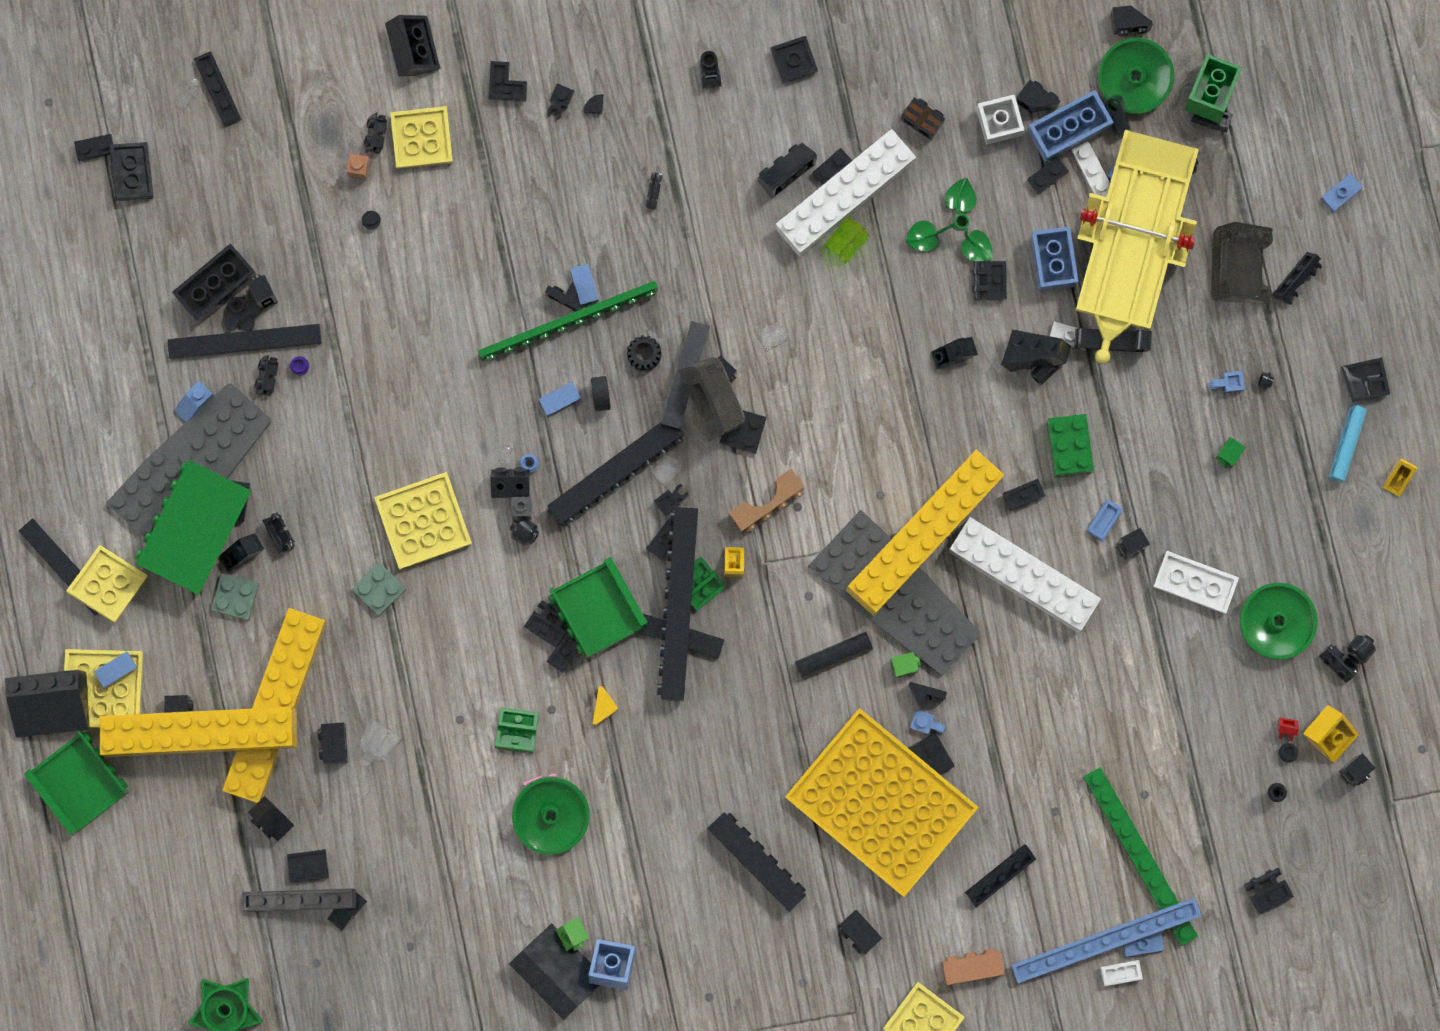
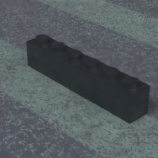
(753, 858)

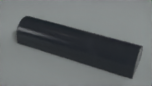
(834, 655)

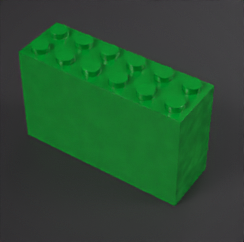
(192, 526)

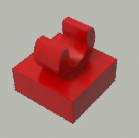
(1288, 726)

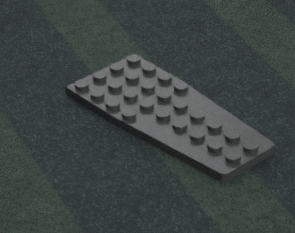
(213, 438)
(918, 612)

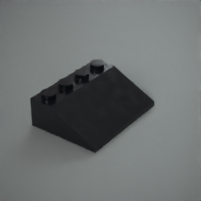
(48, 703)
(554, 973)

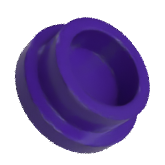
(299, 365)

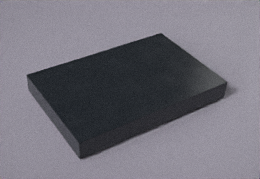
(131, 171)

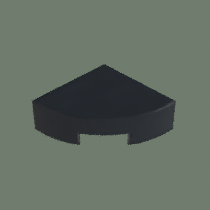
(594, 105)

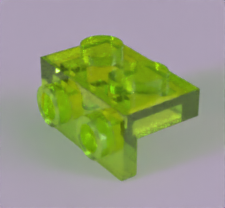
(847, 239)

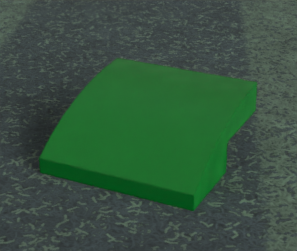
(705, 584)
(516, 730)

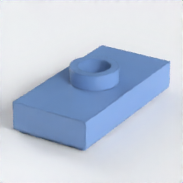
(1341, 192)
(1144, 945)

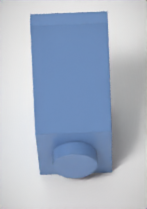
(193, 401)

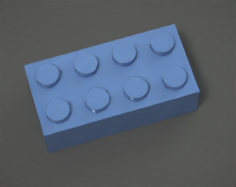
(1070, 126)

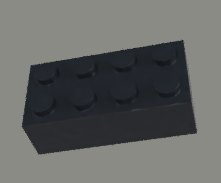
(214, 284)

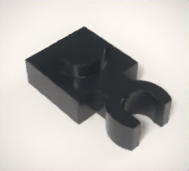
(561, 98)
(668, 500)

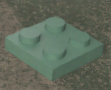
(379, 589)
(235, 596)

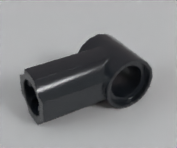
(1119, 115)
(1042, 374)

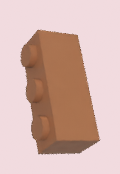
(972, 967)

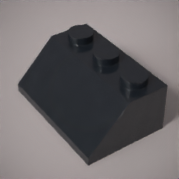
(412, 45)
(787, 169)

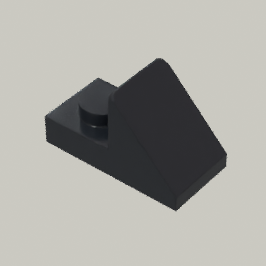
(569, 299)
(920, 692)
(343, 917)

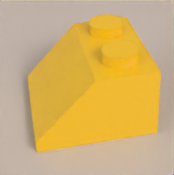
(1331, 733)

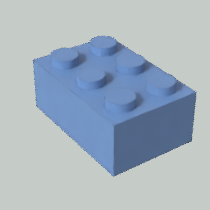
(1054, 259)

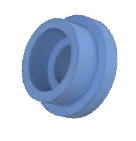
(529, 457)

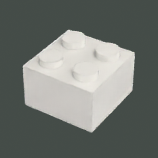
(1000, 119)

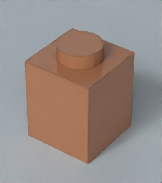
(358, 166)

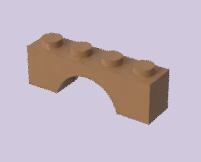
(746, 515)

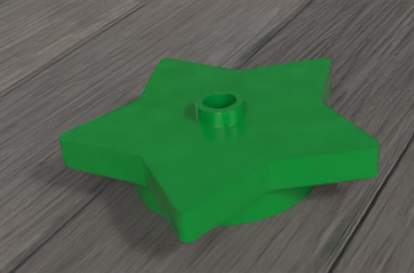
(218, 996)

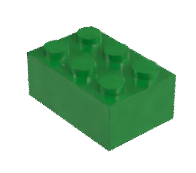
(1213, 88)
(1070, 445)

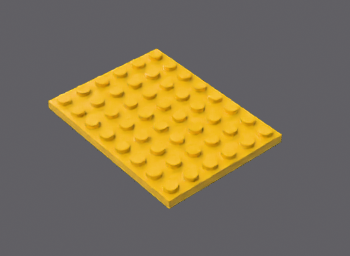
(881, 802)

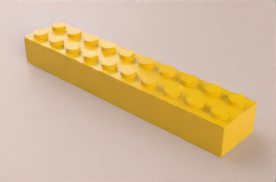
(924, 532)
(279, 688)
(198, 732)

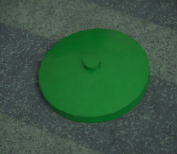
(1138, 73)
(1278, 621)
(550, 815)

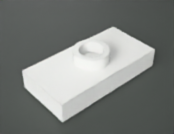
(1065, 332)
(1121, 973)

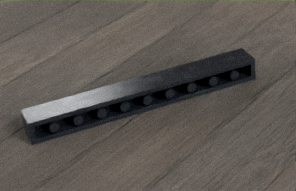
(679, 604)

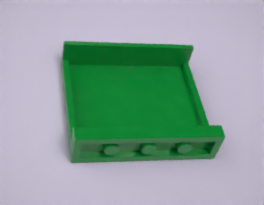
(598, 609)
(77, 783)

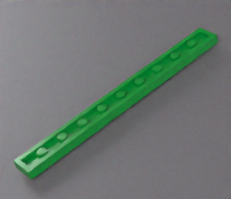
(561, 324)
(1136, 850)

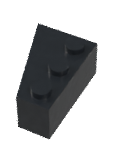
(1034, 350)

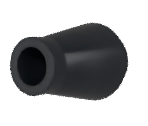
(1281, 790)

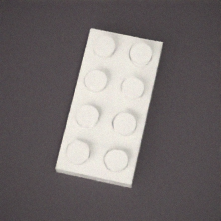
(1196, 582)

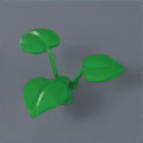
(962, 198)

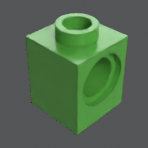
(905, 664)
(572, 934)

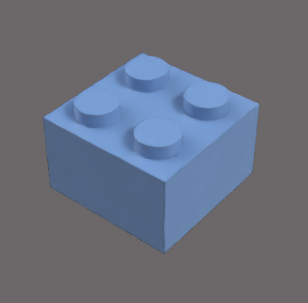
(612, 964)

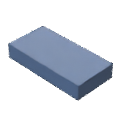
(584, 284)
(559, 399)
(1104, 520)
(115, 669)

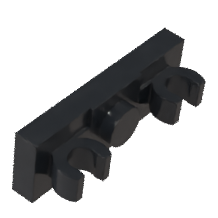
(1297, 277)

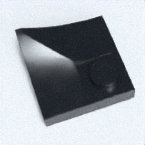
(1366, 380)
(933, 753)

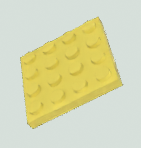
(423, 520)
(118, 698)

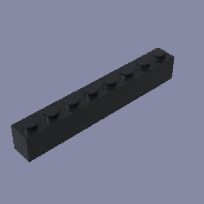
(613, 472)

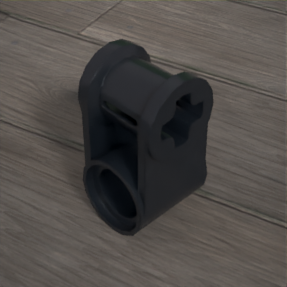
(710, 73)

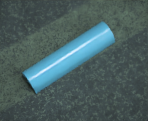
(1347, 444)

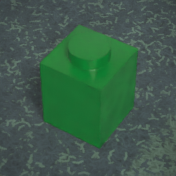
(1230, 453)

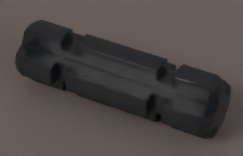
(653, 191)

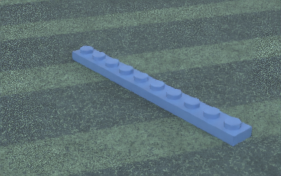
(1106, 940)

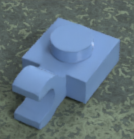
(1231, 382)
(924, 722)

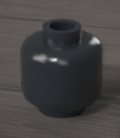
(524, 531)
(1361, 649)

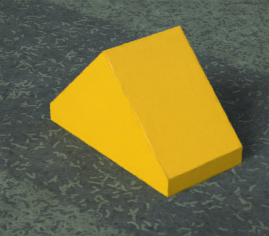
(1399, 477)
(734, 562)
(604, 707)

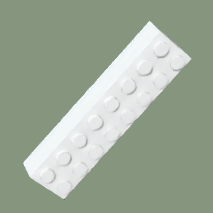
(845, 193)
(1024, 575)

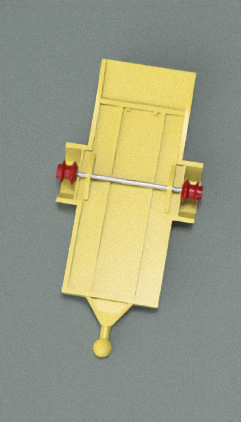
(1135, 234)

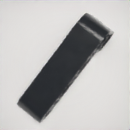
(1127, 341)

